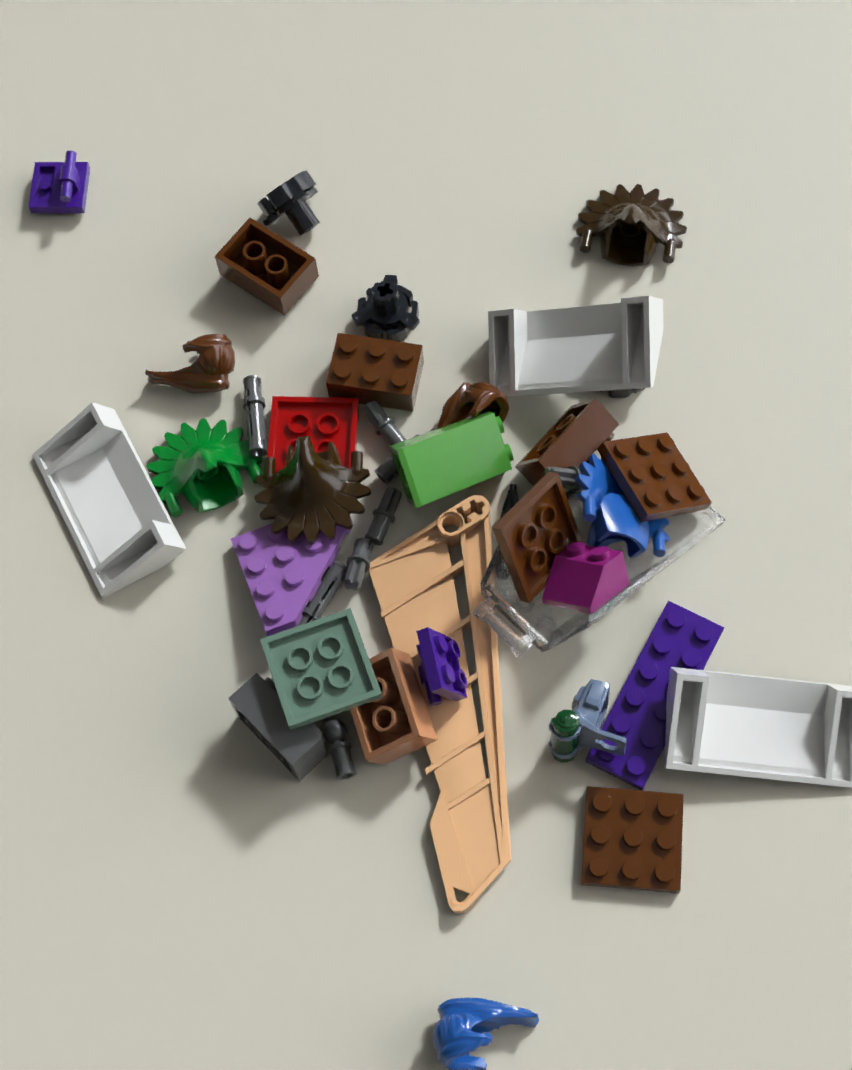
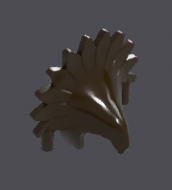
(631, 226)
(312, 491)

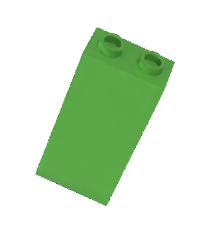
(451, 458)

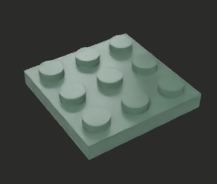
(320, 668)

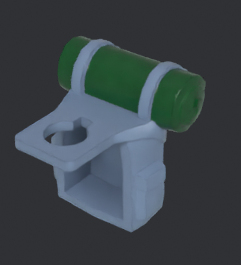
(583, 723)

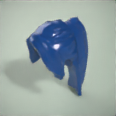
(463, 1026)

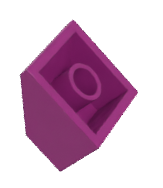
(585, 578)

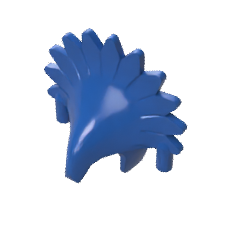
(613, 515)

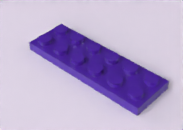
(639, 711)

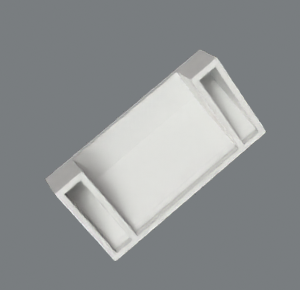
(576, 348)
(108, 500)
(759, 727)

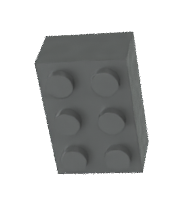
(261, 711)

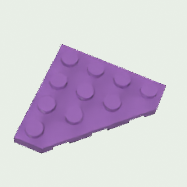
(284, 573)

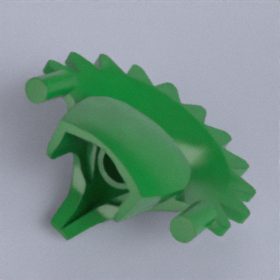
(202, 466)

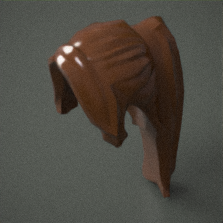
(208, 372)
(472, 401)

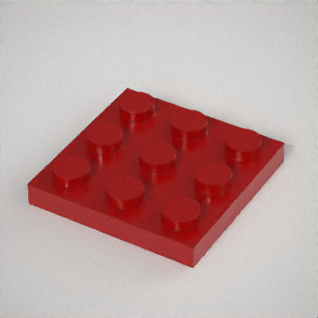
(318, 417)

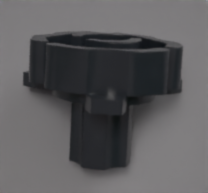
(291, 200)
(388, 308)

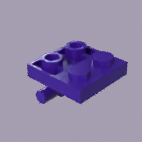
(59, 186)
(440, 667)

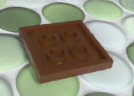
(654, 476)
(536, 533)
(632, 839)

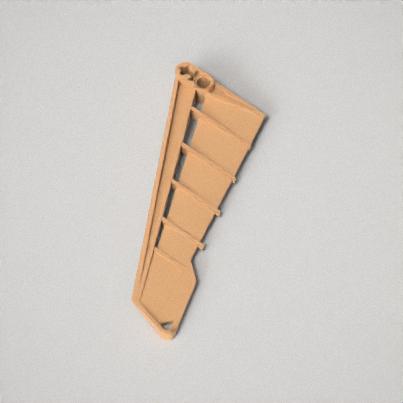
(417, 593)

